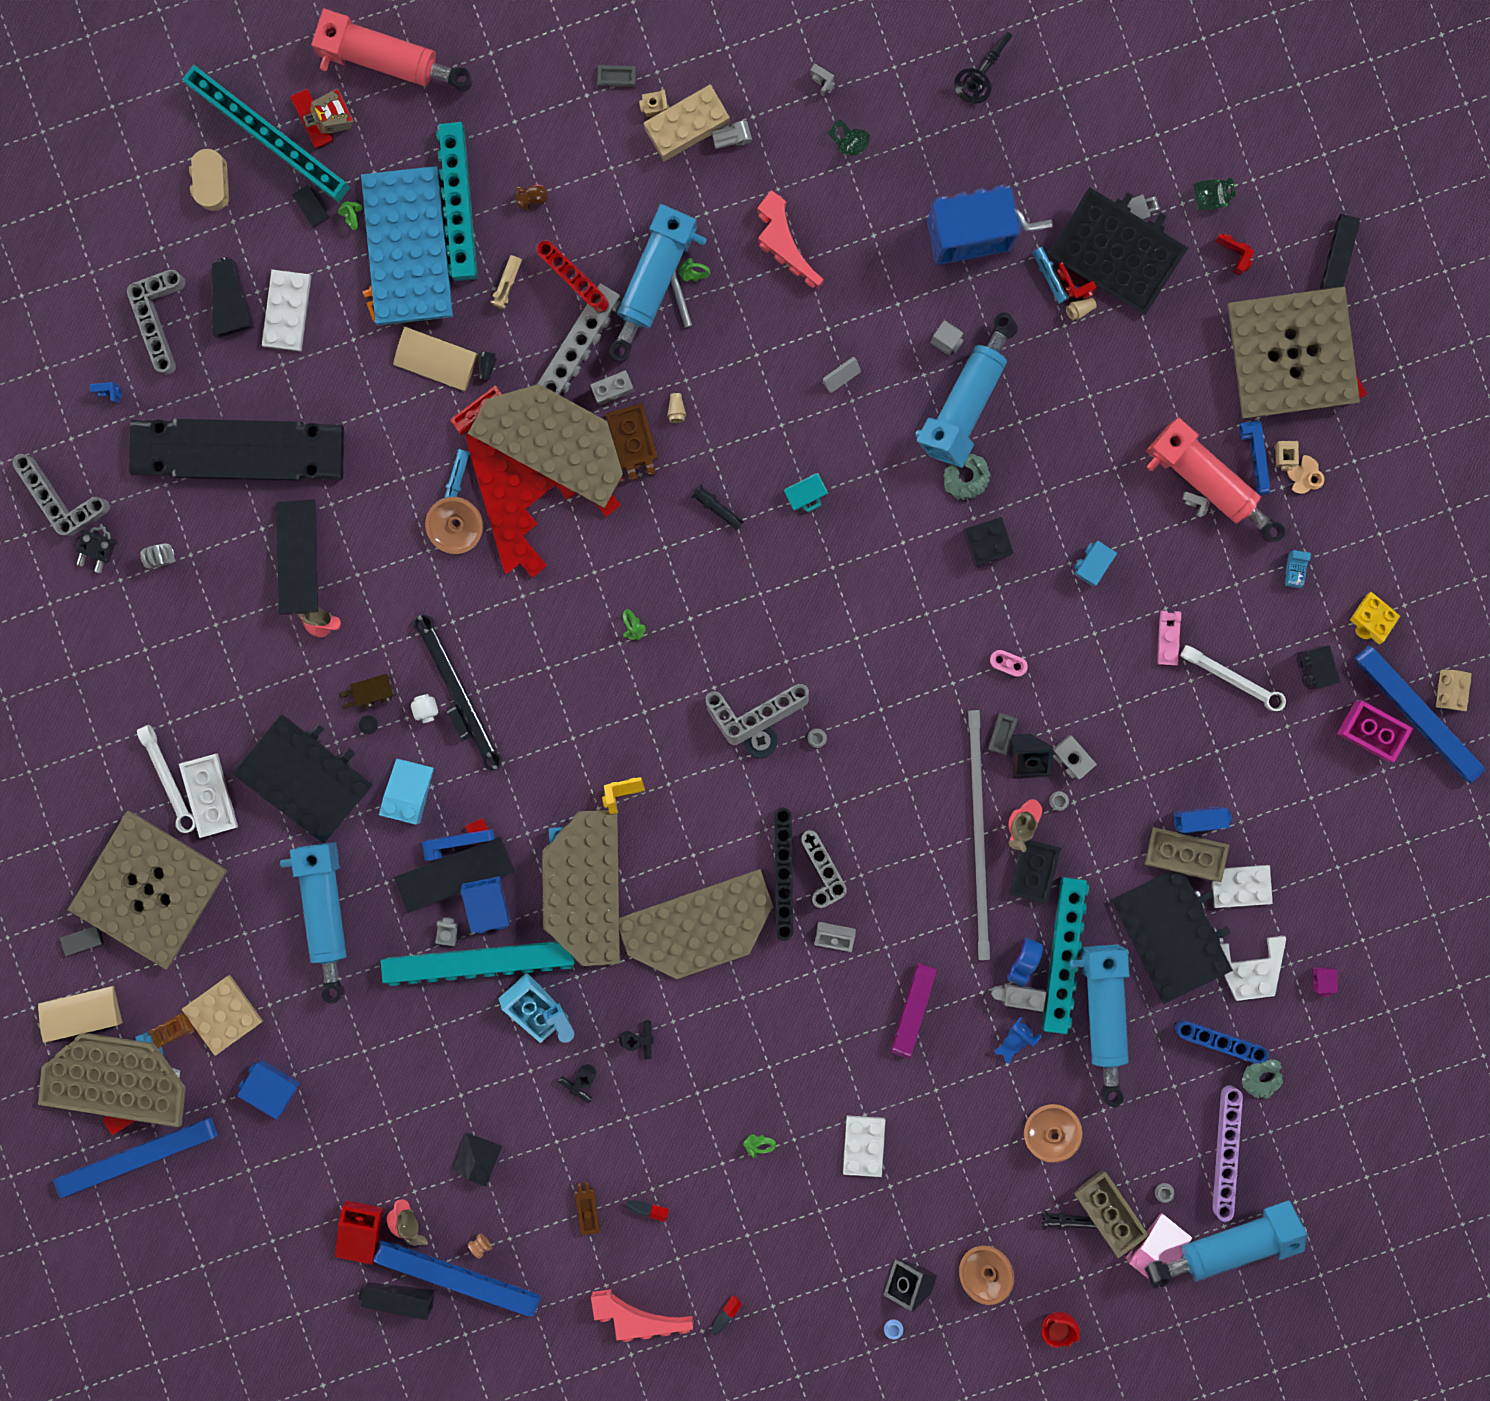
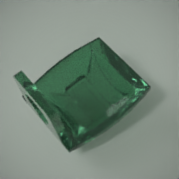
(854, 141)
(1214, 193)

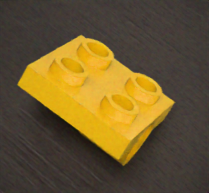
(1374, 619)

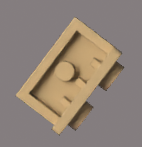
(1453, 690)

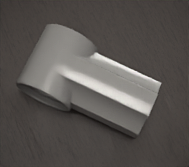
(736, 134)

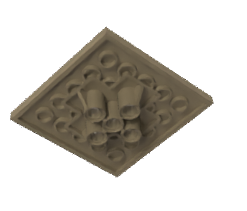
(1316, 321)
(111, 898)

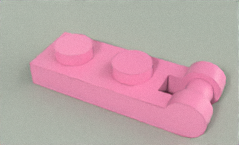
(1169, 638)

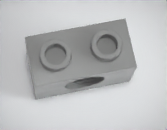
(947, 338)
(612, 388)
(1084, 761)

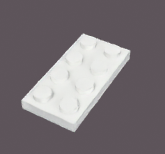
(286, 310)
(208, 795)

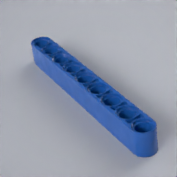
(1419, 714)
(135, 1157)
(456, 1278)

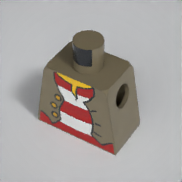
(329, 114)

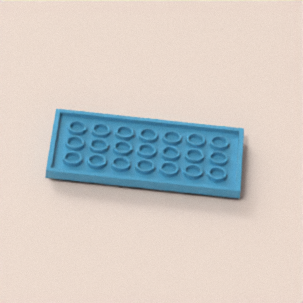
(407, 245)

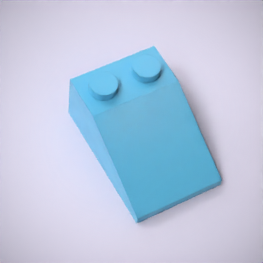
(406, 792)
(525, 1005)

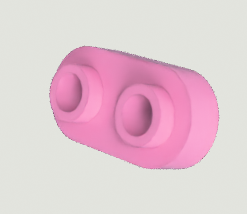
(1008, 662)

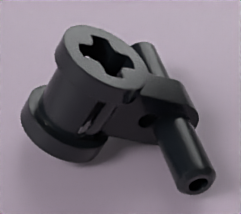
(646, 1040)
(581, 1082)

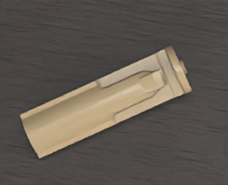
(506, 282)

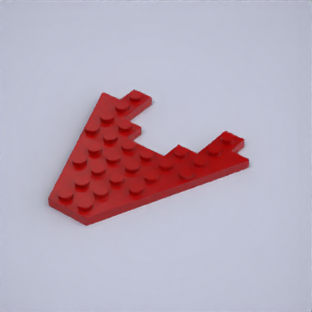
(508, 492)

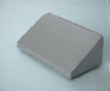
(841, 375)
(835, 936)

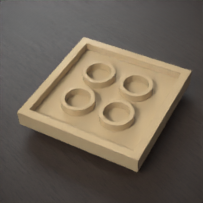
(222, 1015)

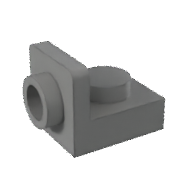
(821, 76)
(1193, 500)
(446, 931)

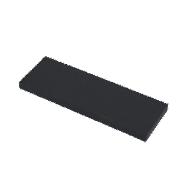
(297, 557)
(446, 876)

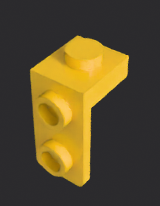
(618, 789)

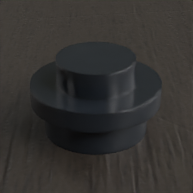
(368, 724)

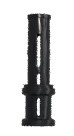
(710, 502)
(1061, 1221)

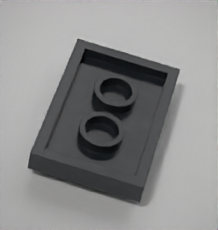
(1035, 871)

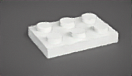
(1243, 887)
(864, 1146)

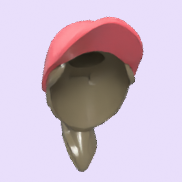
(320, 622)
(1023, 824)
(404, 1224)

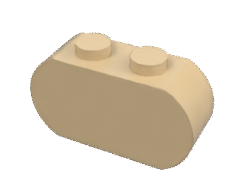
(209, 180)

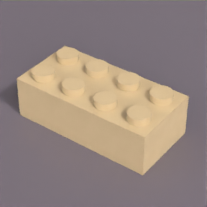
(687, 123)

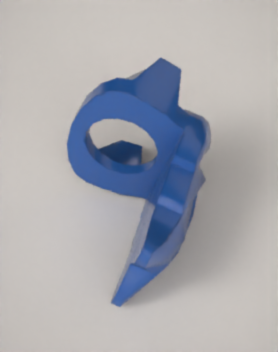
(1018, 1037)

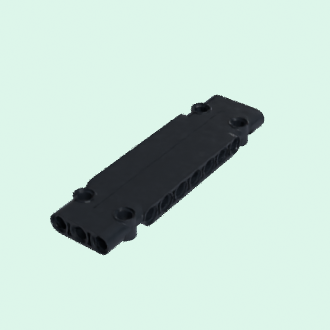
(236, 449)

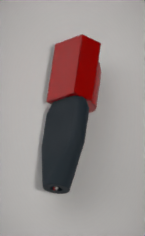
(646, 1209)
(724, 1317)

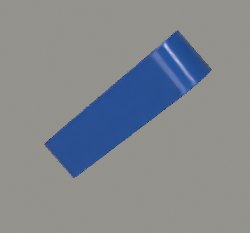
(1230, 1041)

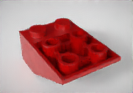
(358, 1232)

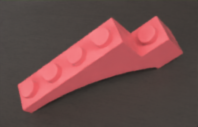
(779, 242)
(633, 1322)

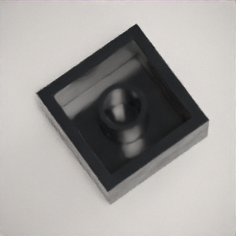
(988, 541)
(1318, 667)

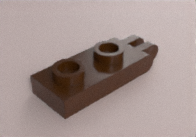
(587, 1209)

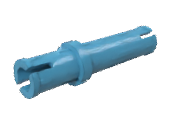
(1050, 275)
(457, 474)

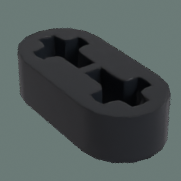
(458, 722)

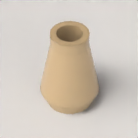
(1078, 309)
(676, 409)

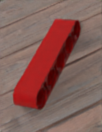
(567, 269)

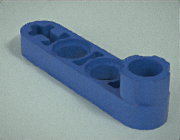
(1253, 431)
(433, 847)

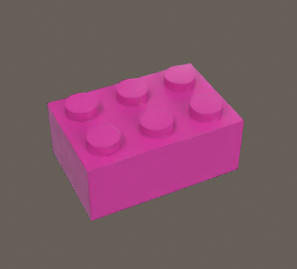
(1374, 731)

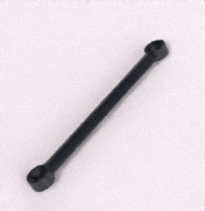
(458, 692)

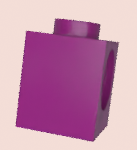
(1325, 981)

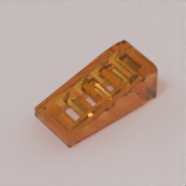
(182, 1025)

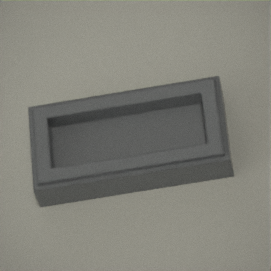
(616, 76)
(1002, 734)
(81, 940)

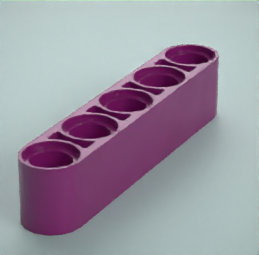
(913, 1010)

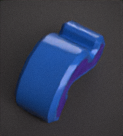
(1025, 962)

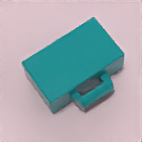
(806, 492)

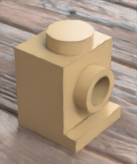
(653, 110)
(1287, 448)

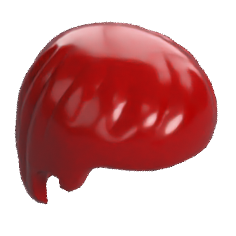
(1060, 1330)

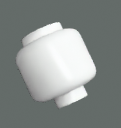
(424, 708)

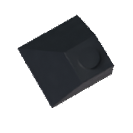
(1030, 756)
(477, 1159)
(909, 1284)

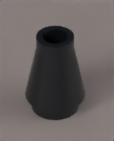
(486, 364)

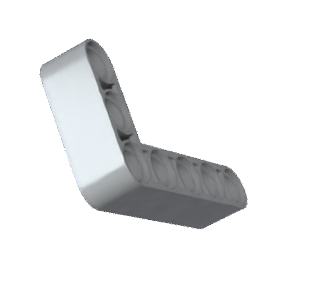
(151, 317)
(54, 500)
(755, 715)

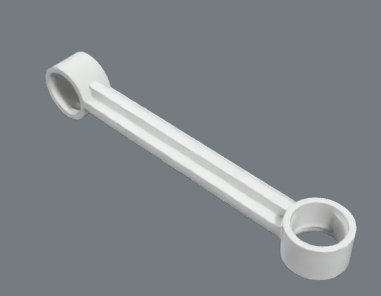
(1196, 657)
(149, 740)

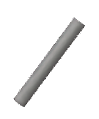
(680, 301)

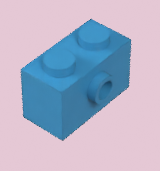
(1094, 563)

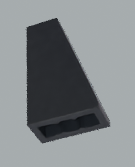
(229, 301)
(398, 1299)

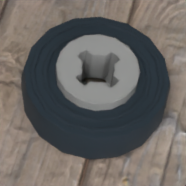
(764, 745)

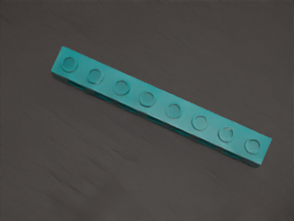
(447, 133)
(1063, 1023)

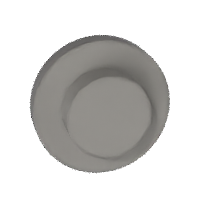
(817, 738)
(1059, 801)
(1164, 1192)

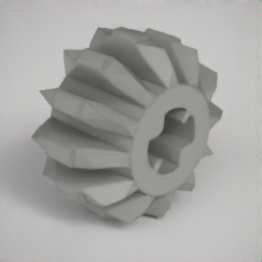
(157, 555)

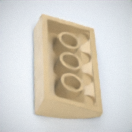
(435, 359)
(79, 1014)

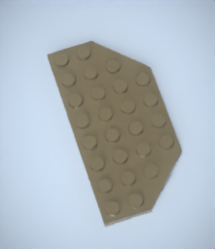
(552, 439)
(583, 888)
(699, 926)
(113, 1080)

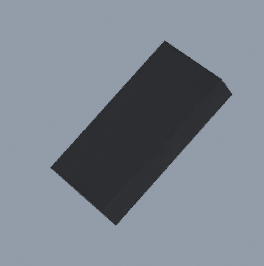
(310, 206)

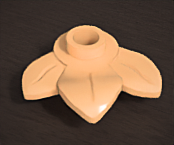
(1302, 475)

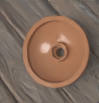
(448, 535)
(1044, 1124)
(978, 1280)

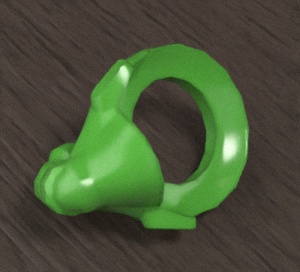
(348, 212)
(687, 273)
(637, 630)
(753, 1142)

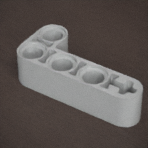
(820, 866)

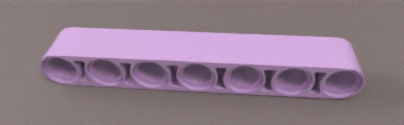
(1231, 1161)

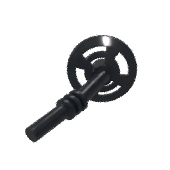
(976, 80)

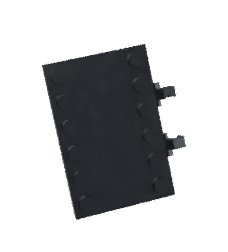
(1118, 249)
(303, 777)
(1173, 934)

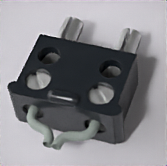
(96, 545)

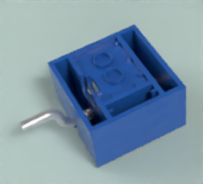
(976, 225)

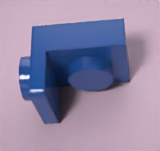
(104, 389)

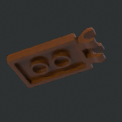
(632, 439)

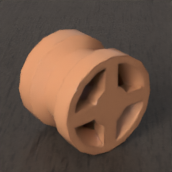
(479, 1246)

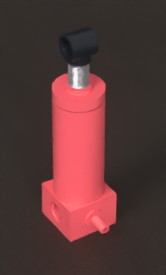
(343, 41)
(1210, 477)

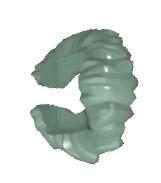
(971, 489)
(1257, 1088)

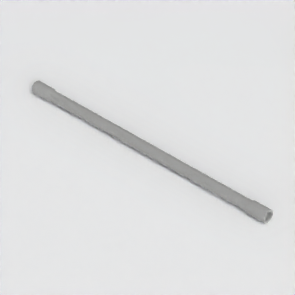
(983, 943)

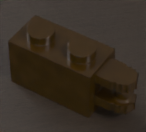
(369, 691)

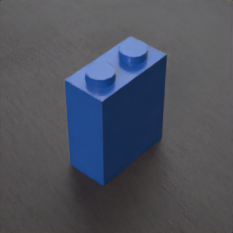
(1202, 819)
(485, 905)
(267, 1088)

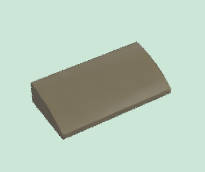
(1110, 1213)

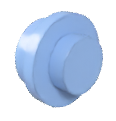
(893, 1329)

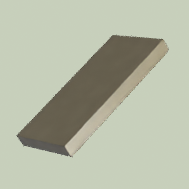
(1187, 854)

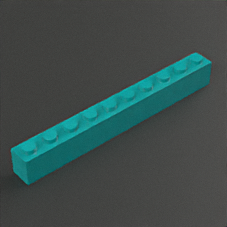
(266, 133)
(475, 961)

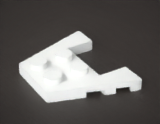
(1256, 977)

